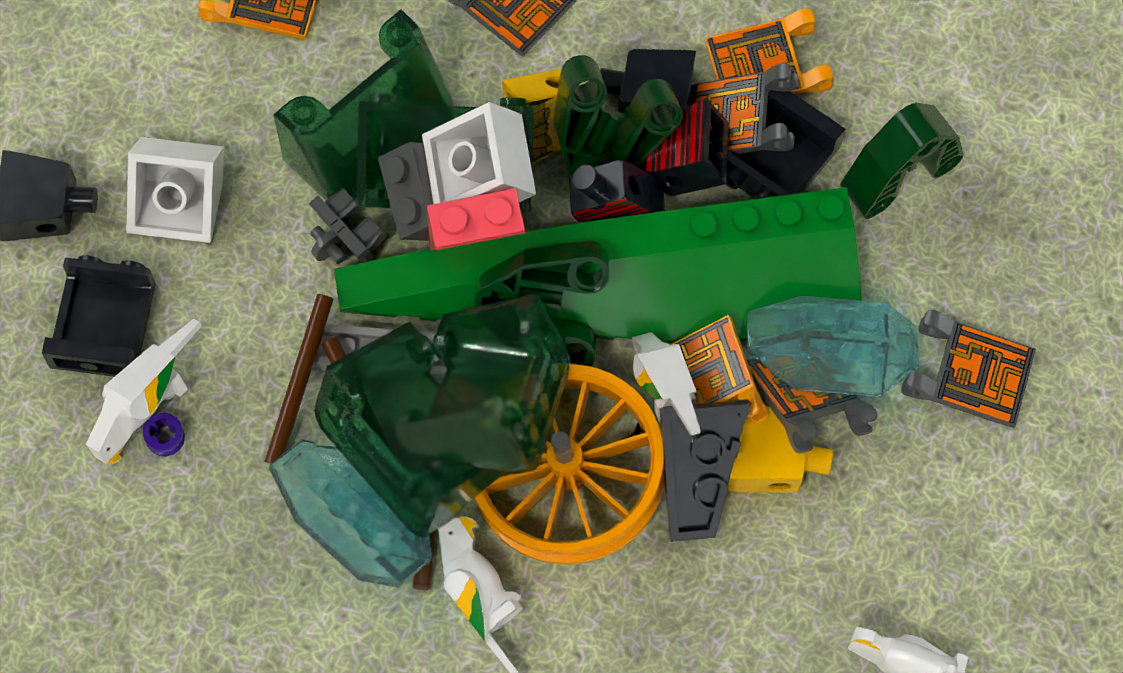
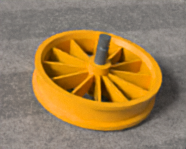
(569, 468)

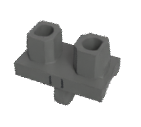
(335, 213)

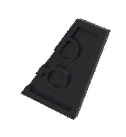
(700, 466)

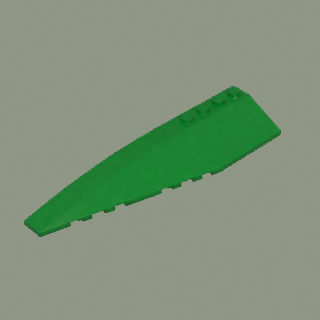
(665, 267)

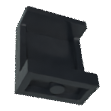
(792, 171)
(100, 316)

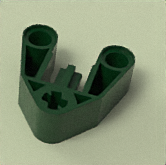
(602, 135)
(908, 137)
(549, 274)

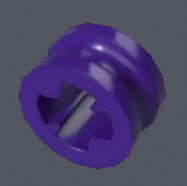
(152, 425)

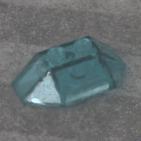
(834, 344)
(347, 515)

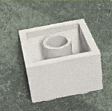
(479, 155)
(174, 189)

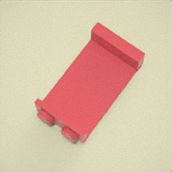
(474, 219)

